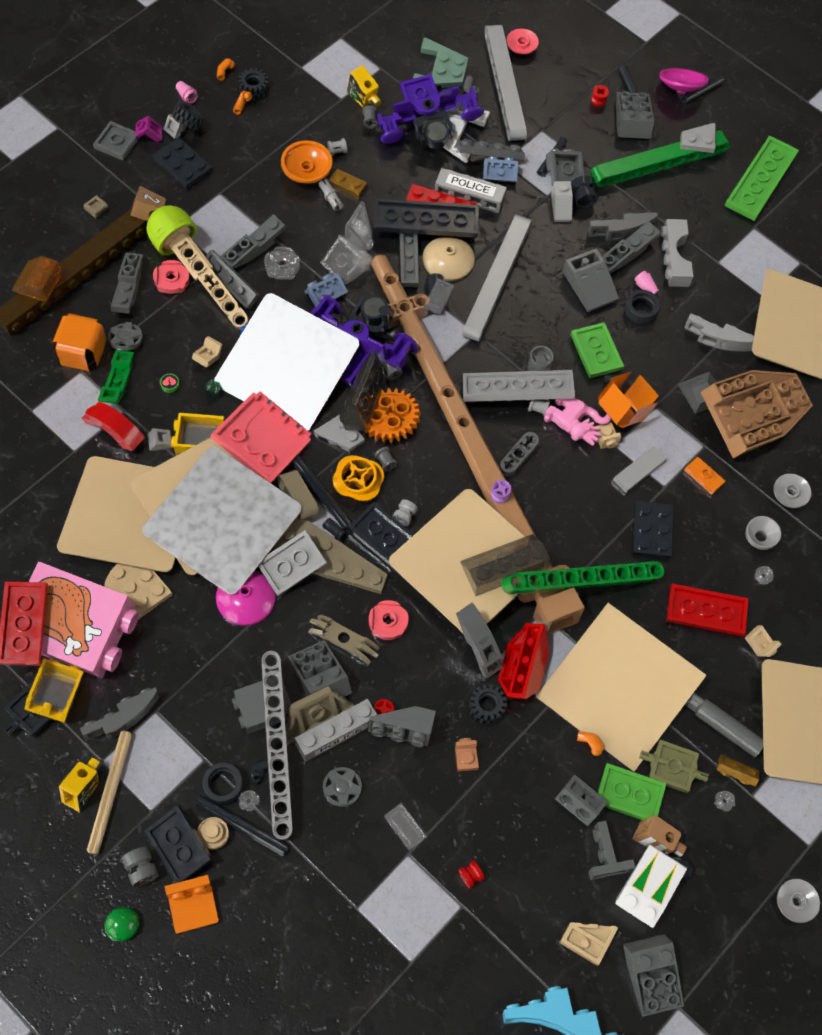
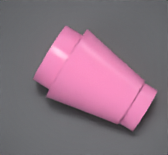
(186, 92)
(646, 282)

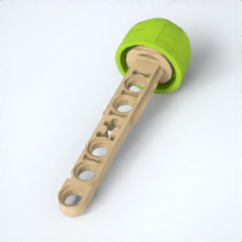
(172, 233)

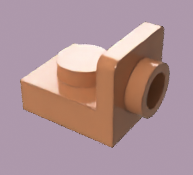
(466, 755)

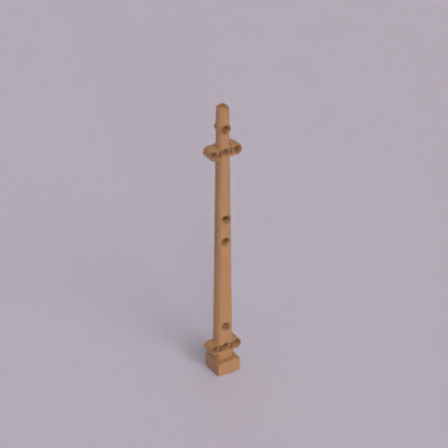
(554, 608)

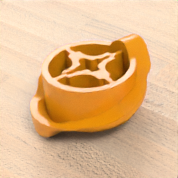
(370, 469)

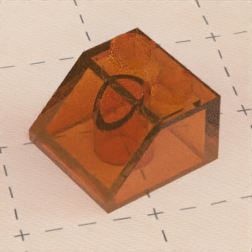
(38, 278)

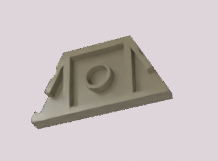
(313, 711)

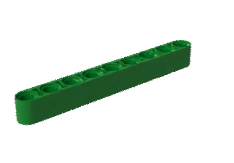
(652, 161)
(576, 579)

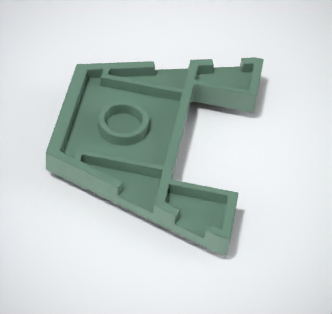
(448, 66)

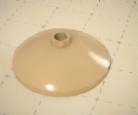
(452, 264)

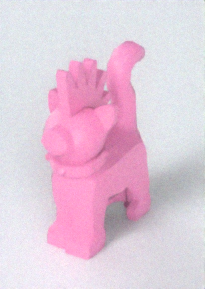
(570, 419)

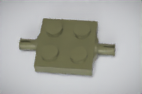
(674, 766)

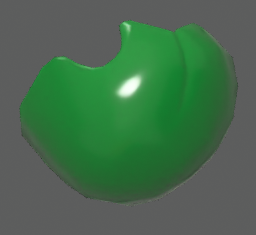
(121, 924)

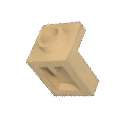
(608, 436)

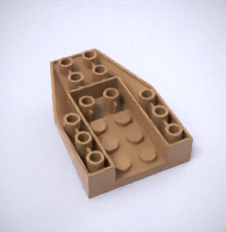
(756, 408)

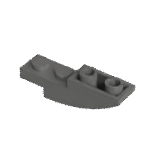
(620, 229)
(255, 244)
(632, 247)
(128, 283)
(481, 639)
(130, 712)

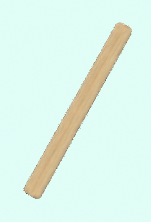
(109, 793)

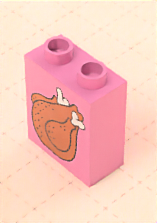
(83, 621)

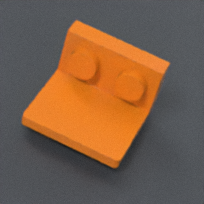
(192, 904)

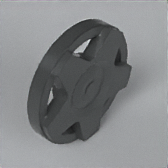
(125, 335)
(342, 786)

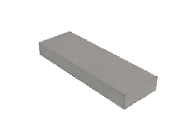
(639, 469)

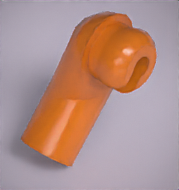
(227, 63)
(243, 98)
(593, 741)

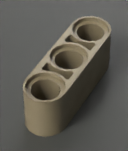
(294, 486)

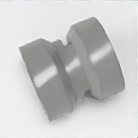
(405, 512)

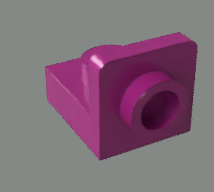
(150, 128)

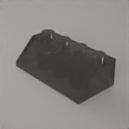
(363, 394)
(489, 568)

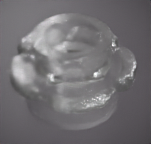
(767, 572)
(248, 795)
(730, 800)

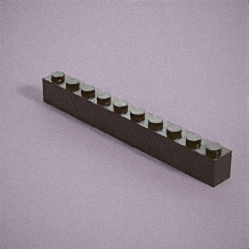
(74, 270)

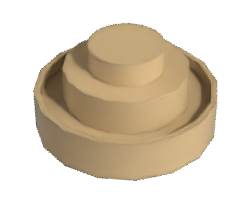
(213, 833)

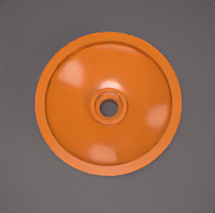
(306, 161)

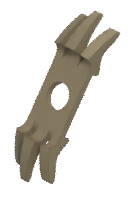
(354, 644)

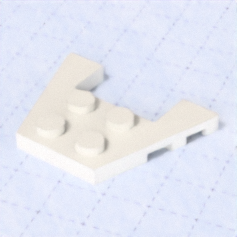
(459, 126)

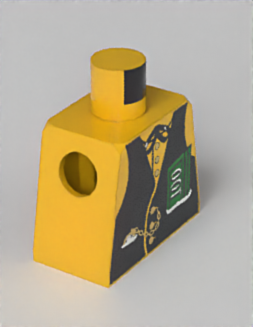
(363, 87)
(80, 784)

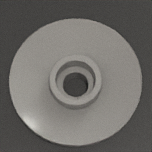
(797, 486)
(806, 895)

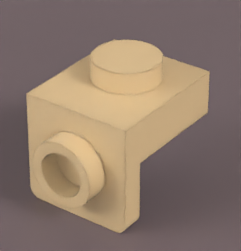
(208, 352)
(761, 642)

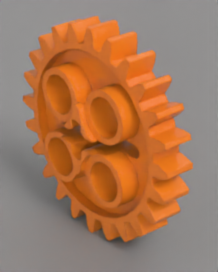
(392, 415)

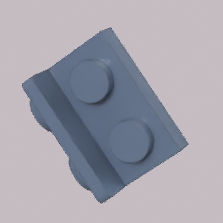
(500, 170)
(331, 285)

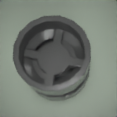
(540, 359)
(140, 868)

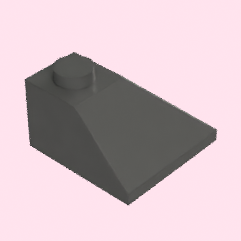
(692, 391)

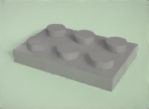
(292, 562)

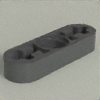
(519, 446)

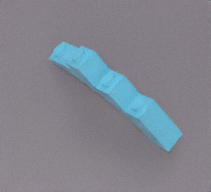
(555, 1014)

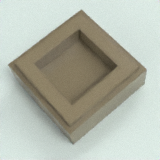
(96, 206)

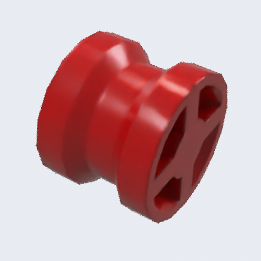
(599, 95)
(383, 706)
(471, 874)

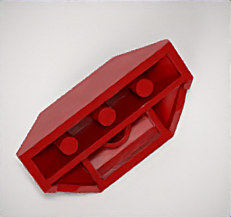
(525, 662)

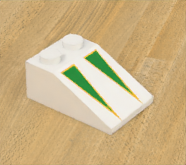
(650, 886)

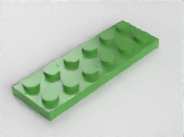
(761, 178)

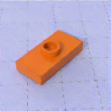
(704, 475)

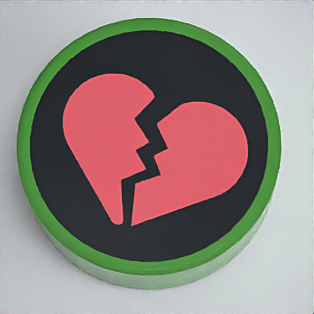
(169, 383)

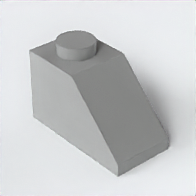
(562, 201)

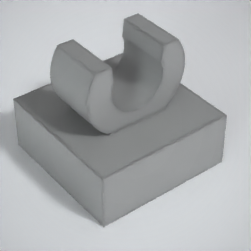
(173, 127)

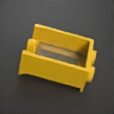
(193, 429)
(53, 690)

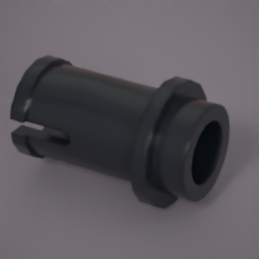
(338, 532)

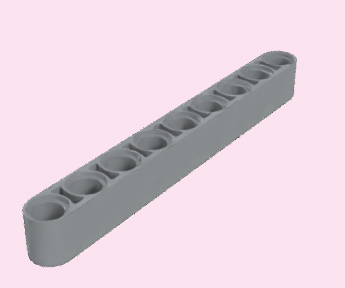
(505, 83)
(496, 278)
(280, 734)

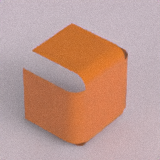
(74, 336)
(618, 405)

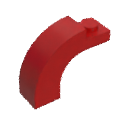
(115, 424)

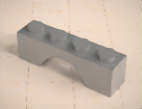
(678, 271)

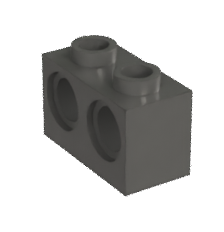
(581, 800)

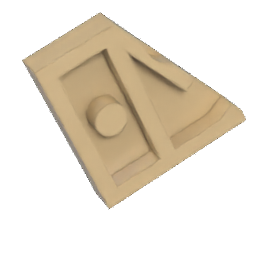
(588, 940)

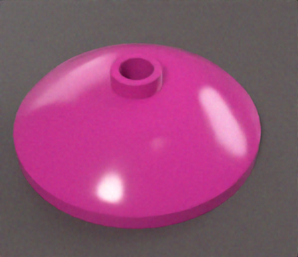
(683, 79)
(249, 607)

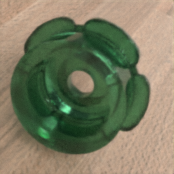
(213, 387)

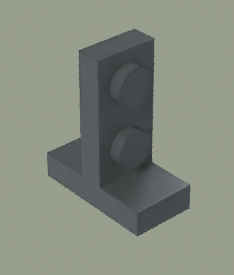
(607, 856)

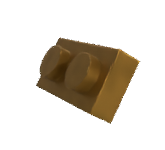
(347, 183)
(738, 770)

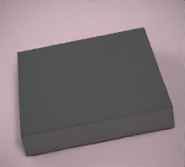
(116, 140)

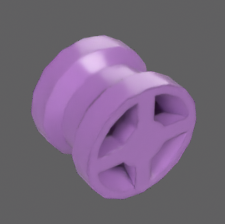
(503, 487)

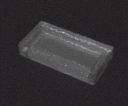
(438, 296)
(405, 826)

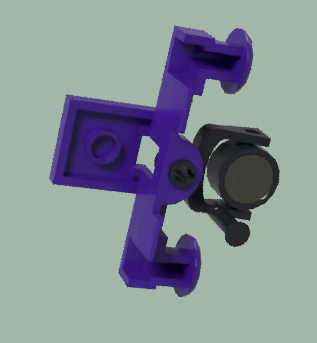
(420, 96)
(378, 318)

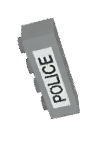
(484, 193)
(334, 730)

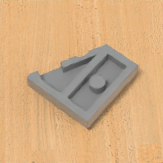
(699, 139)
(337, 435)

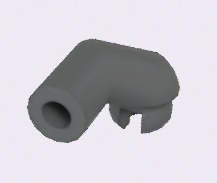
(468, 84)

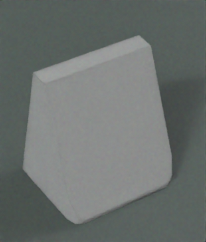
(159, 439)

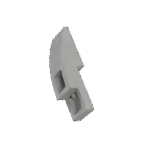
(723, 338)

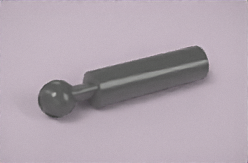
(726, 724)

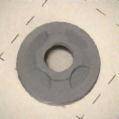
(768, 528)

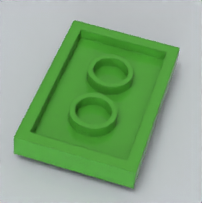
(597, 350)
(631, 792)

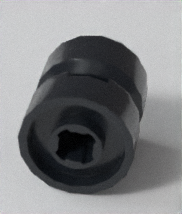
(584, 191)

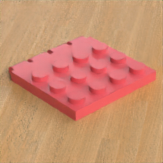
(262, 436)

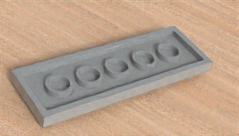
(518, 385)

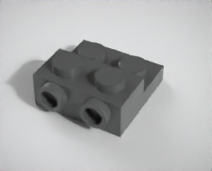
(564, 165)

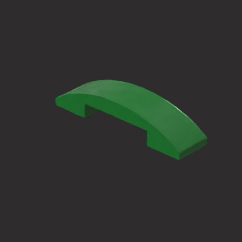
(118, 377)

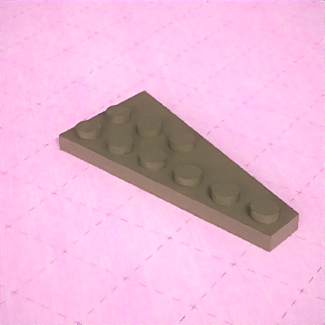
(342, 562)

